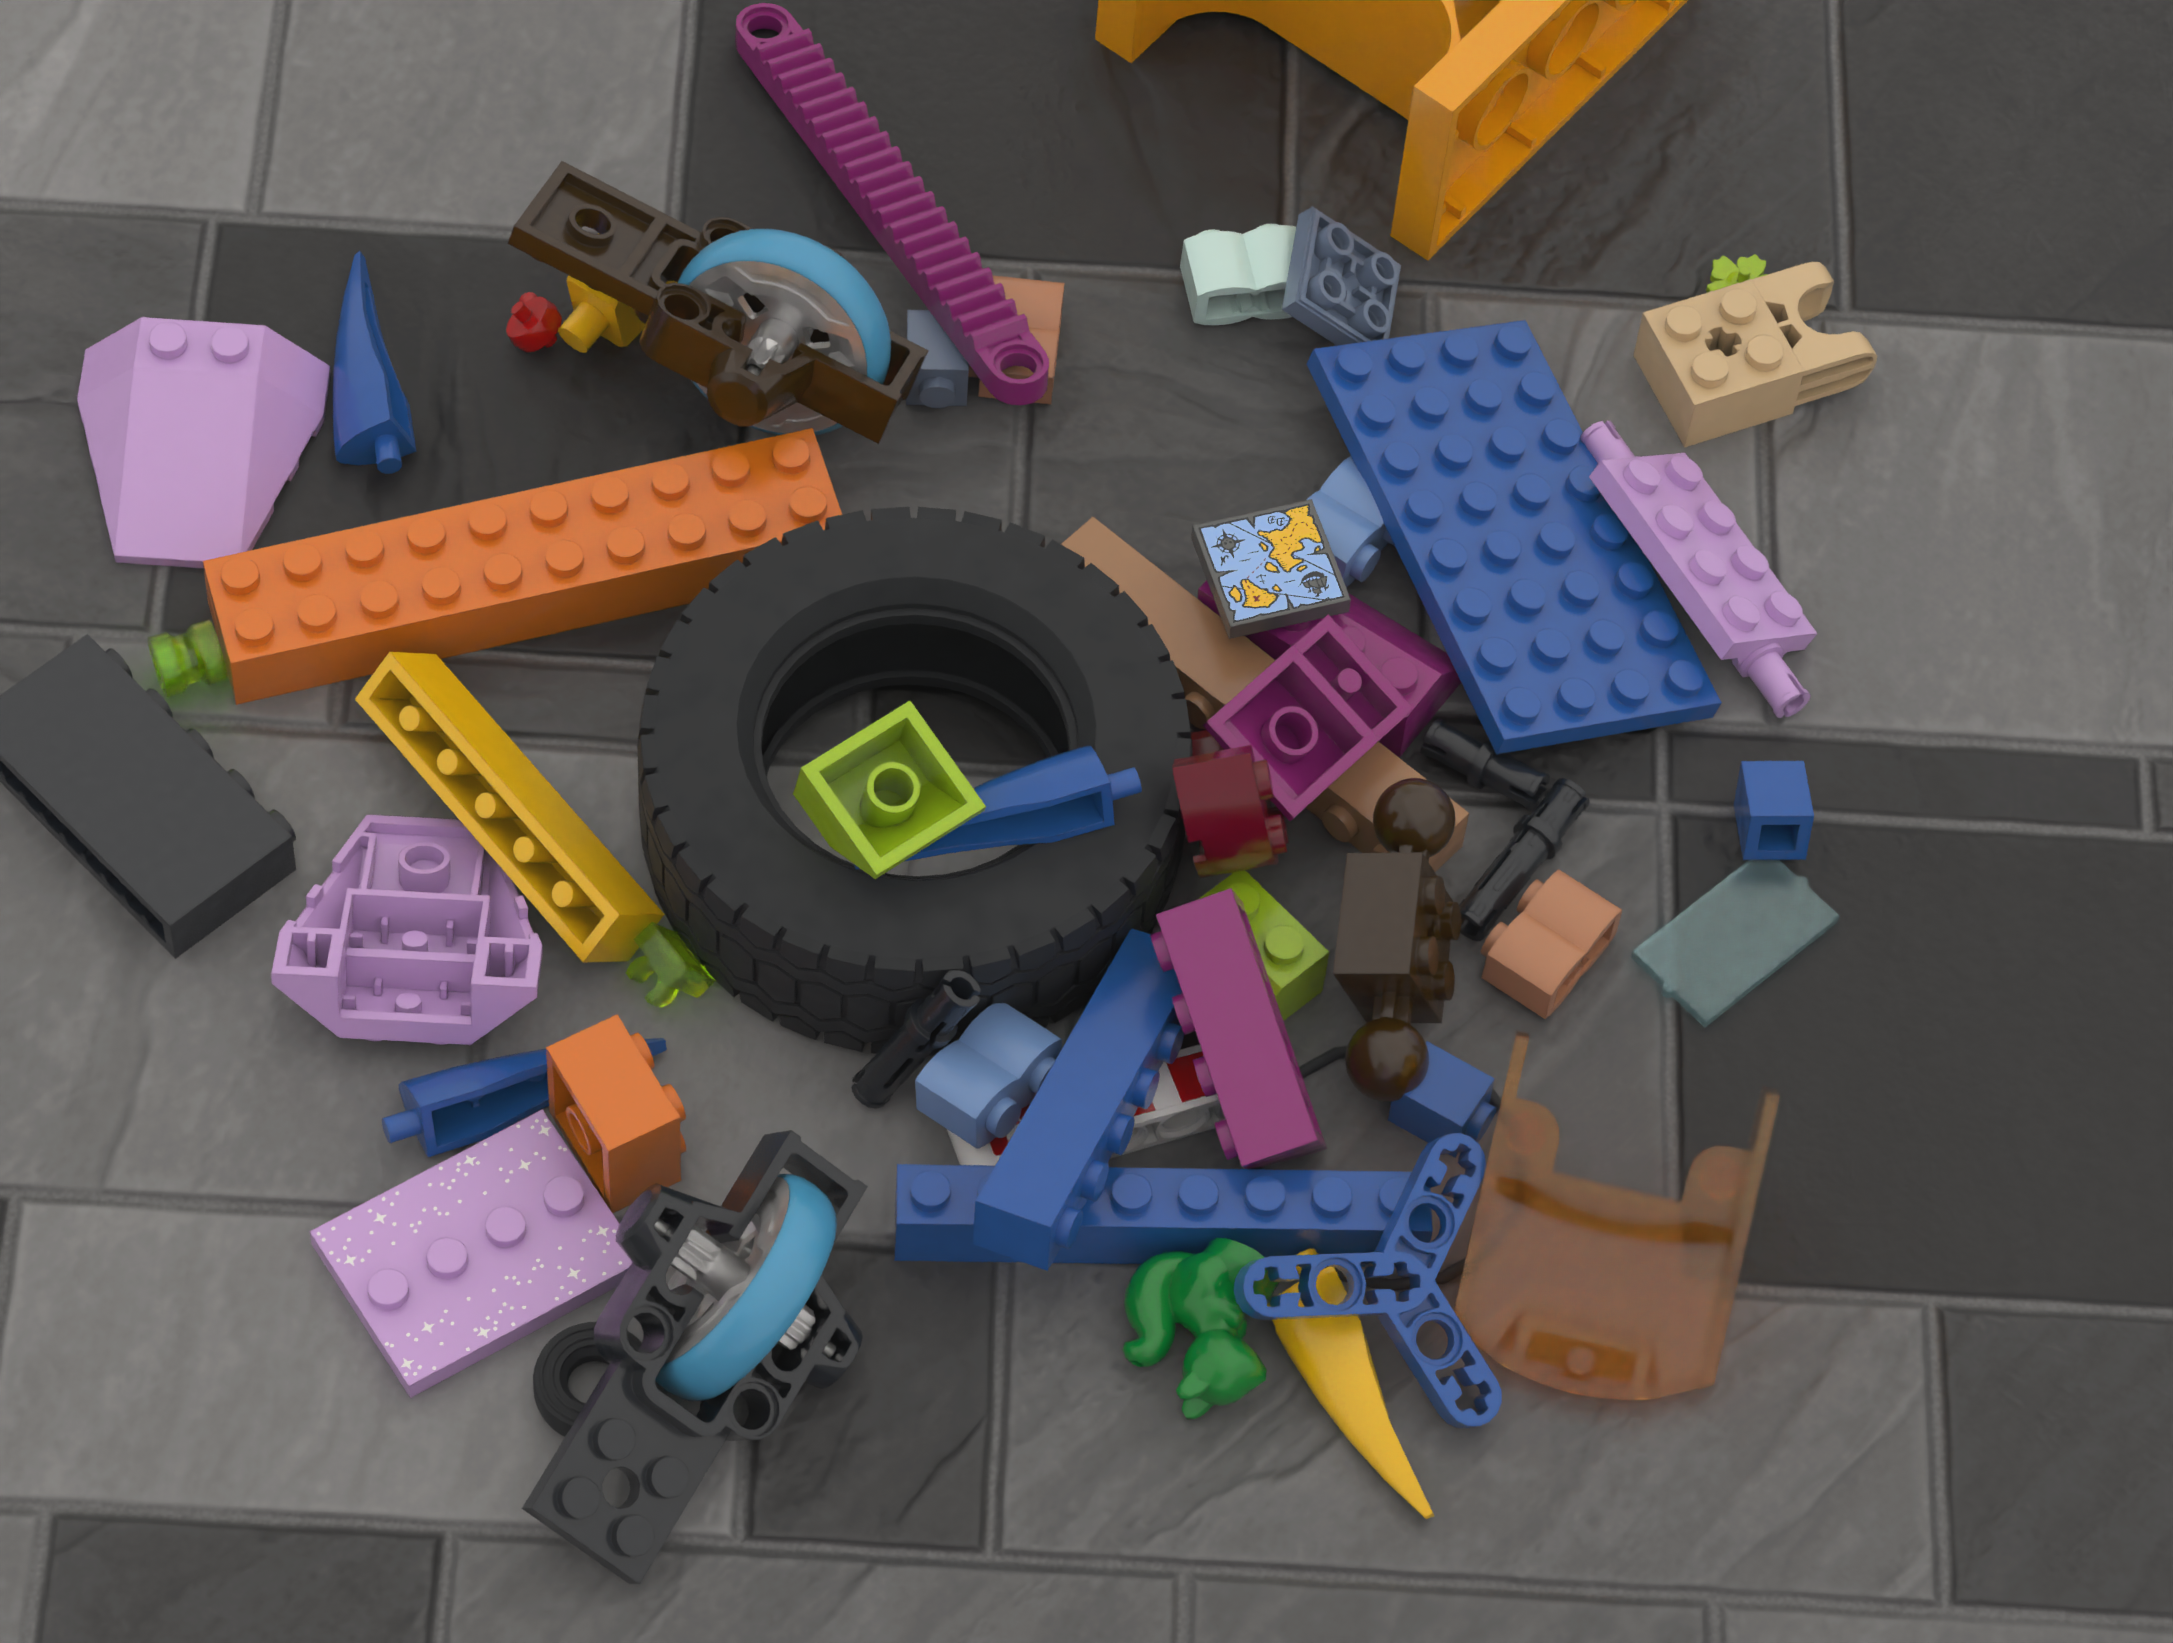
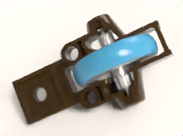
(711, 323)

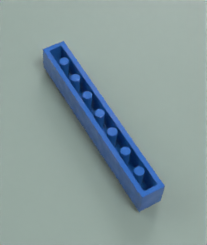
(1167, 1211)

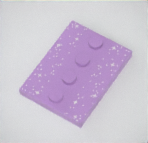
(474, 1252)

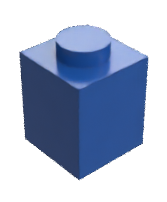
(1773, 810)
(1447, 1101)

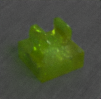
(672, 962)

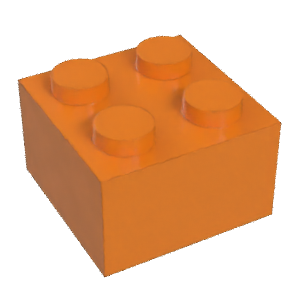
(615, 1111)

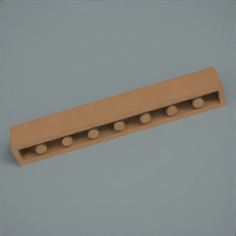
(1219, 668)

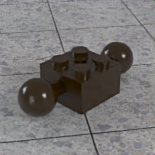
(1397, 939)

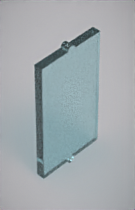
(1734, 938)

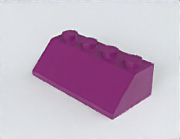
(1408, 661)
(1239, 1031)

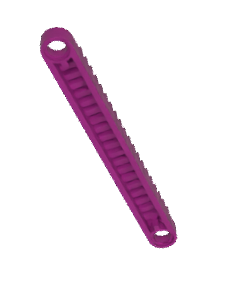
(893, 203)

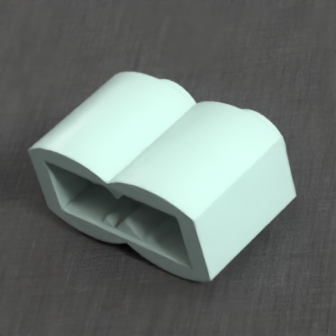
(1237, 274)

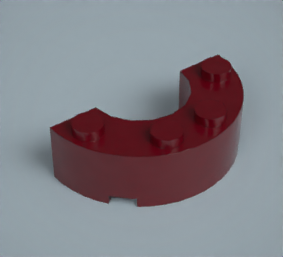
(1228, 808)

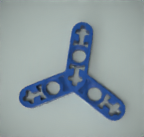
(1414, 1306)

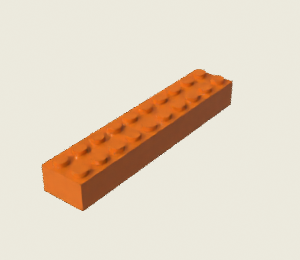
(507, 565)

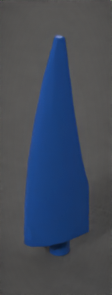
(368, 403)
(1041, 804)
(474, 1100)

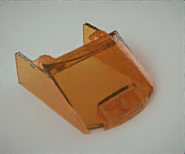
(1599, 1279)

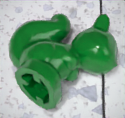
(1201, 1298)

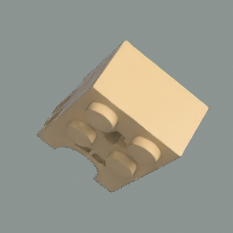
(1747, 353)

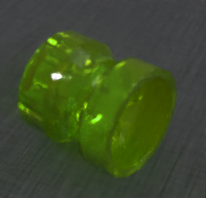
(174, 664)

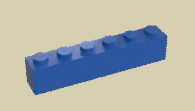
(1082, 1110)

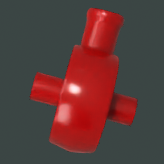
(533, 323)

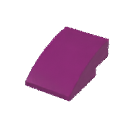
(1311, 714)

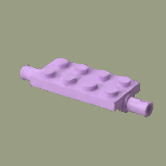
(1705, 562)

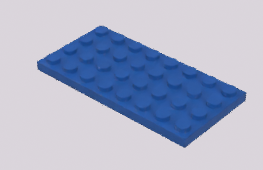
(1510, 538)

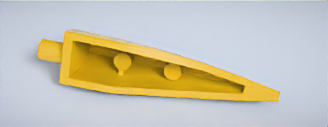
(1342, 1376)

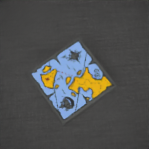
(1270, 568)

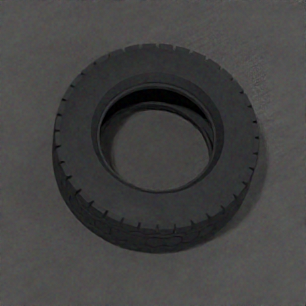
(893, 609)

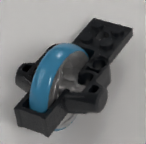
(705, 1340)

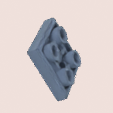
(1339, 282)

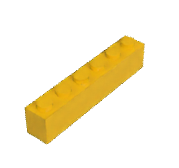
(508, 806)

